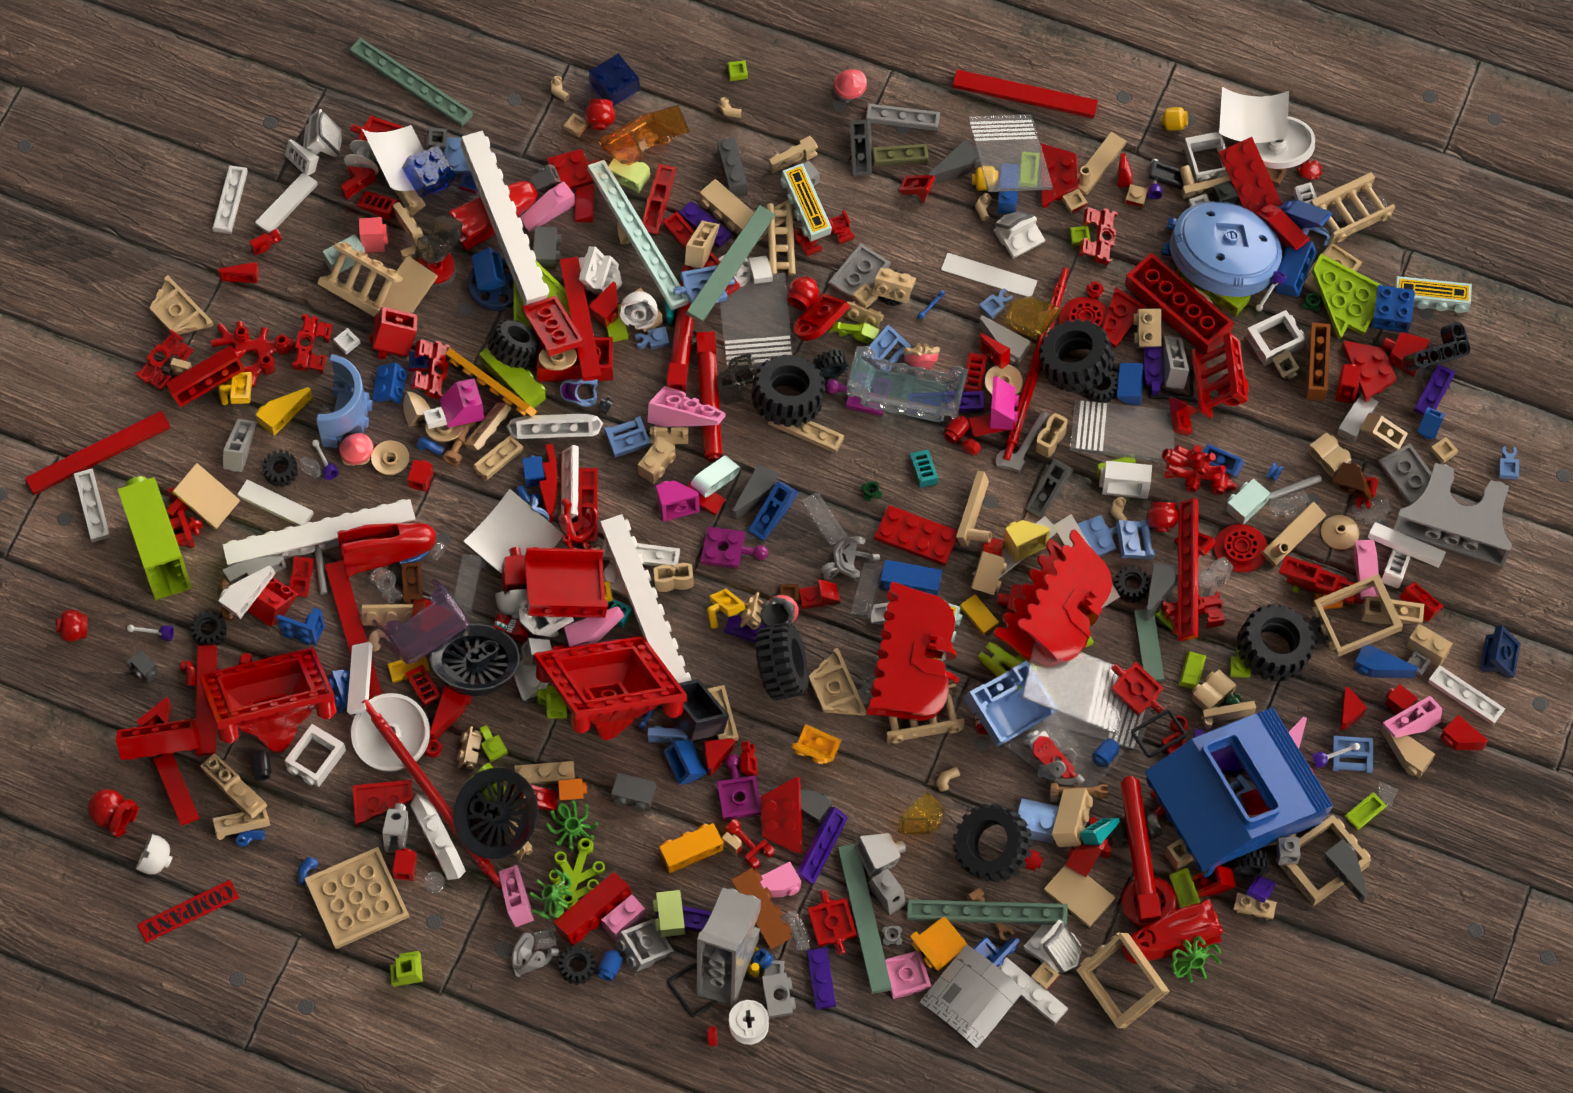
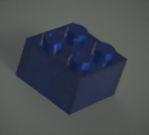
(614, 79)
(428, 171)

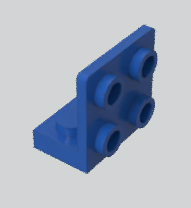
(1393, 309)
(306, 632)

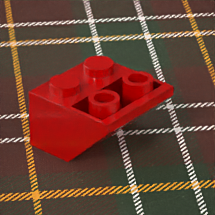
(394, 331)
(272, 601)

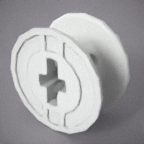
(362, 156)
(758, 1018)

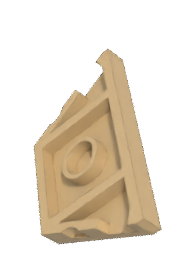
(178, 310)
(835, 687)

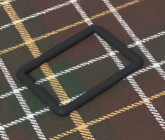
(1177, 397)
(1165, 746)
(679, 996)

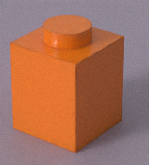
(572, 788)

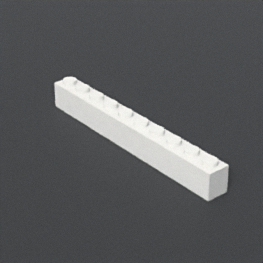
(503, 218)
(303, 538)
(641, 595)

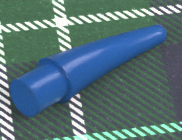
(414, 559)

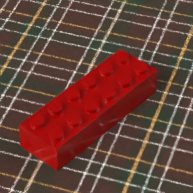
(1179, 303)

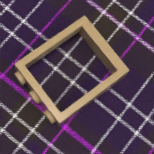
(1384, 598)
(1303, 883)
(1102, 953)

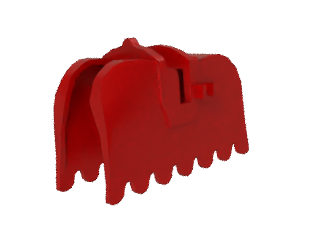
(1059, 603)
(908, 677)

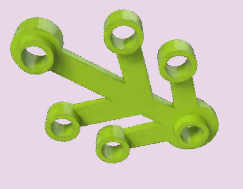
(576, 875)

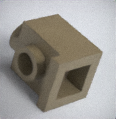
(1284, 359)

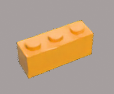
(691, 847)

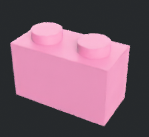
(623, 917)

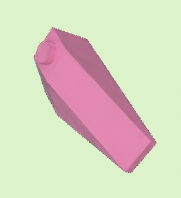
(674, 409)

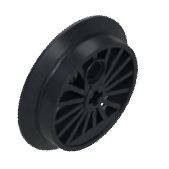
(479, 661)
(469, 803)

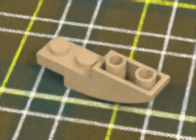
(232, 786)

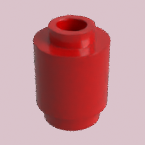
(956, 429)
(1034, 861)

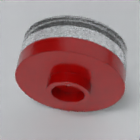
(443, 269)

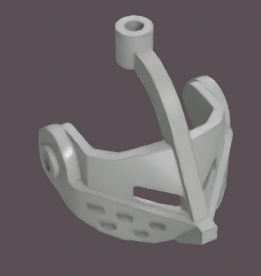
(848, 568)
(1055, 769)
(523, 950)

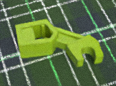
(862, 332)

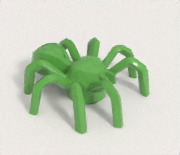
(572, 825)
(552, 896)
(1194, 958)

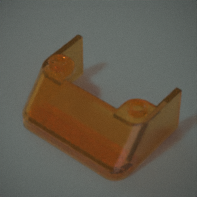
(643, 133)

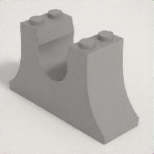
(1456, 527)
(727, 946)

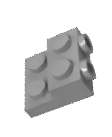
(643, 945)

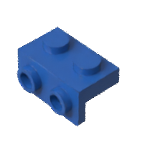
(389, 383)
(340, 685)

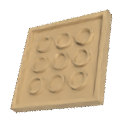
(356, 898)

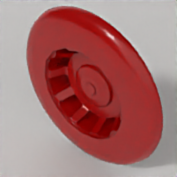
(1085, 309)
(1241, 545)
(1162, 888)

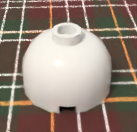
(639, 310)
(510, 602)
(154, 856)

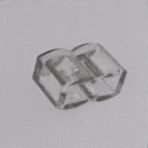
(1214, 577)

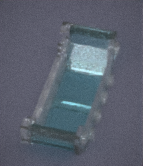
(905, 388)

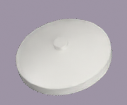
(1291, 150)
(406, 721)

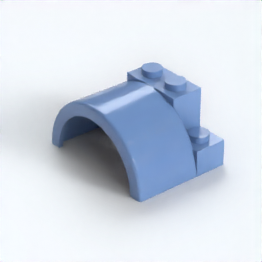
(350, 407)
(1004, 712)

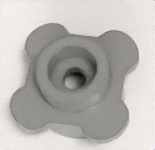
(895, 930)

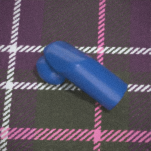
(424, 442)
(522, 493)
(246, 837)
(304, 868)

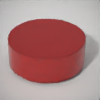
(712, 1036)

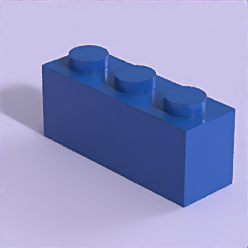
(1296, 268)
(912, 576)

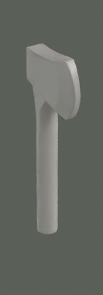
(1017, 460)

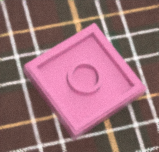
(907, 974)

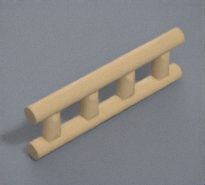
(789, 247)

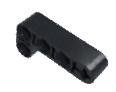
(1454, 347)

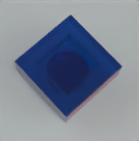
(467, 183)
(417, 364)

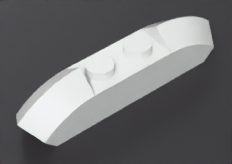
(554, 426)
(437, 837)

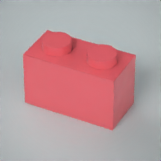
(373, 234)

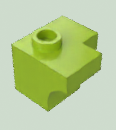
(552, 701)
(407, 969)

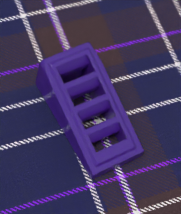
(1261, 889)

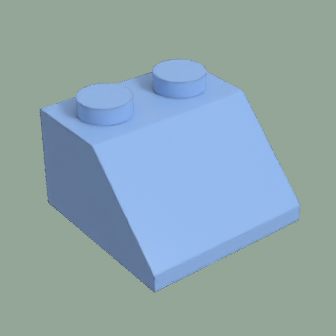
(1039, 818)

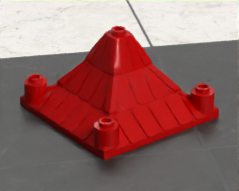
(610, 683)
(269, 697)

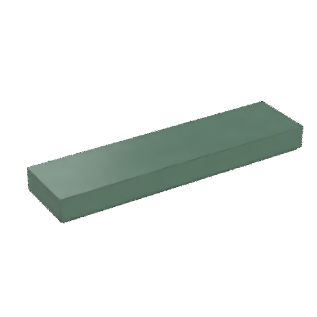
(1149, 645)

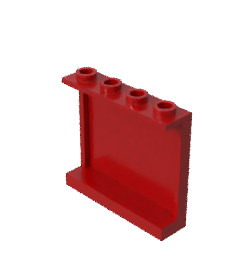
(565, 582)

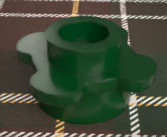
(1317, 299)
(871, 486)
(1232, 699)

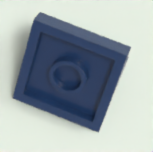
(1500, 652)

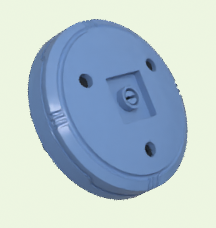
(1225, 249)

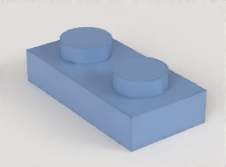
(665, 735)

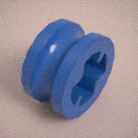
(1274, 472)
(763, 958)

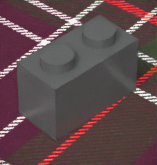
(545, 246)
(633, 792)

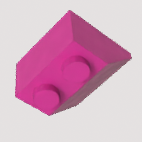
(462, 404)
(1003, 405)
(676, 500)

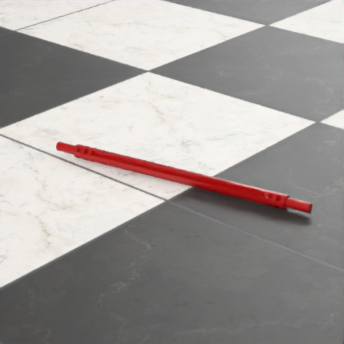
(1033, 372)
(425, 784)

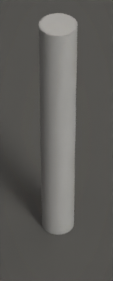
(1295, 487)
(320, 570)

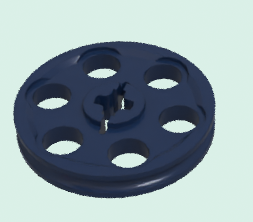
(492, 303)

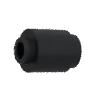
(260, 765)

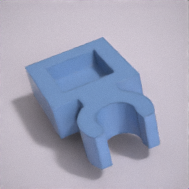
(995, 305)
(656, 338)
(1508, 465)

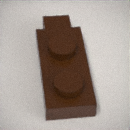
(412, 582)

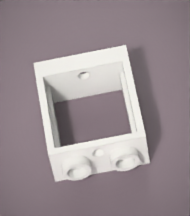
(1200, 143)
(1259, 344)
(1126, 479)
(325, 739)

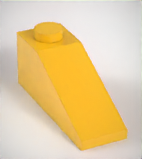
(281, 410)

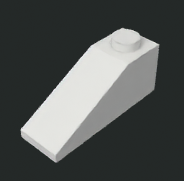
(244, 592)

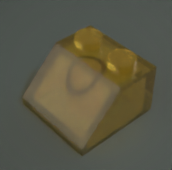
(1031, 315)
(922, 816)

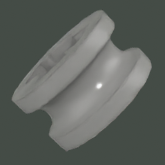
(829, 570)

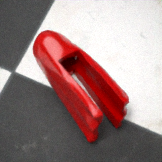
(475, 219)
(383, 544)
(1168, 933)

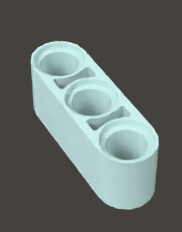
(715, 476)

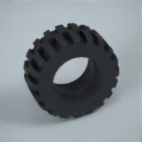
(1079, 374)
(783, 408)
(1290, 627)
(781, 661)
(970, 832)

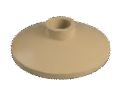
(559, 361)
(1008, 374)
(443, 433)
(390, 450)
(1336, 539)

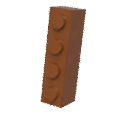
(1318, 361)
(768, 920)

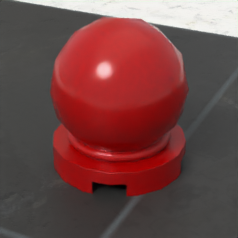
(111, 811)

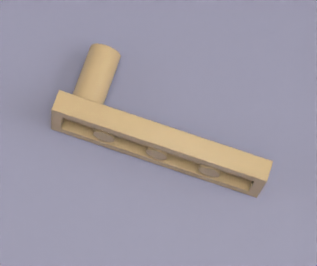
(1100, 162)
(1194, 189)
(966, 530)
(1293, 533)

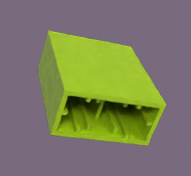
(154, 537)

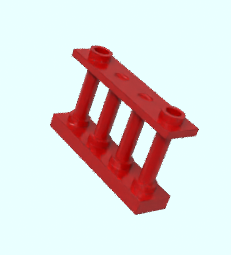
(1235, 375)

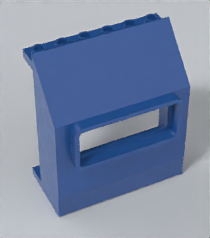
(1206, 807)

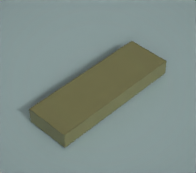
(900, 155)

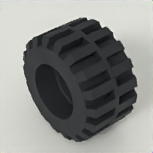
(513, 343)

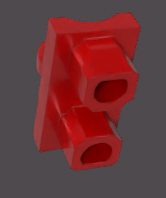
(185, 537)

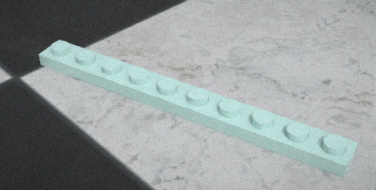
(637, 233)

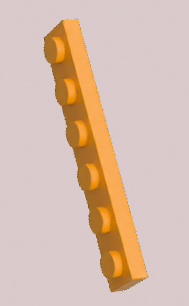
(495, 387)

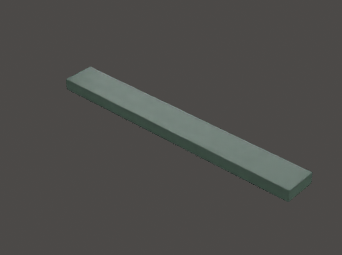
(411, 82)
(730, 264)
(987, 912)
(864, 919)

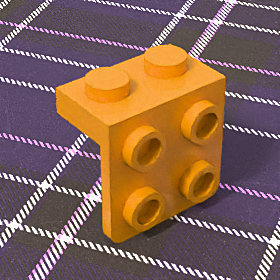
(817, 744)
(939, 943)

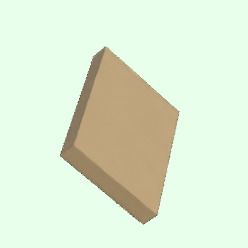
(1340, 256)
(413, 287)
(206, 496)
(1083, 895)

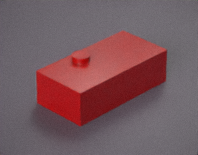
(605, 355)

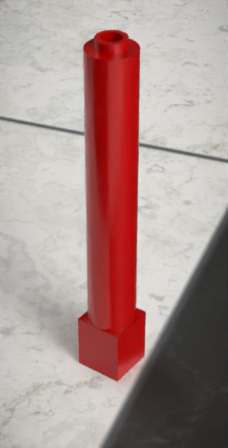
(681, 346)
(709, 393)
(1147, 898)

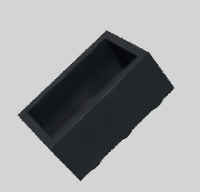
(701, 713)

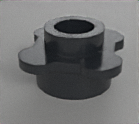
(605, 405)

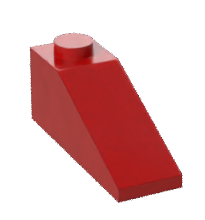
(1283, 226)
(449, 710)

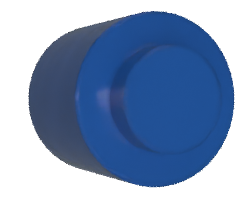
(1105, 753)
(609, 965)

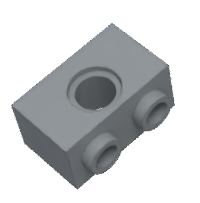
(775, 1007)

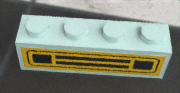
(806, 202)
(1438, 294)

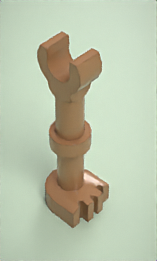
(452, 456)
(1098, 791)
(977, 895)

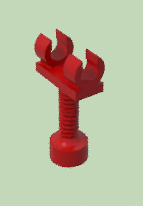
(734, 828)

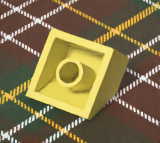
(1025, 539)

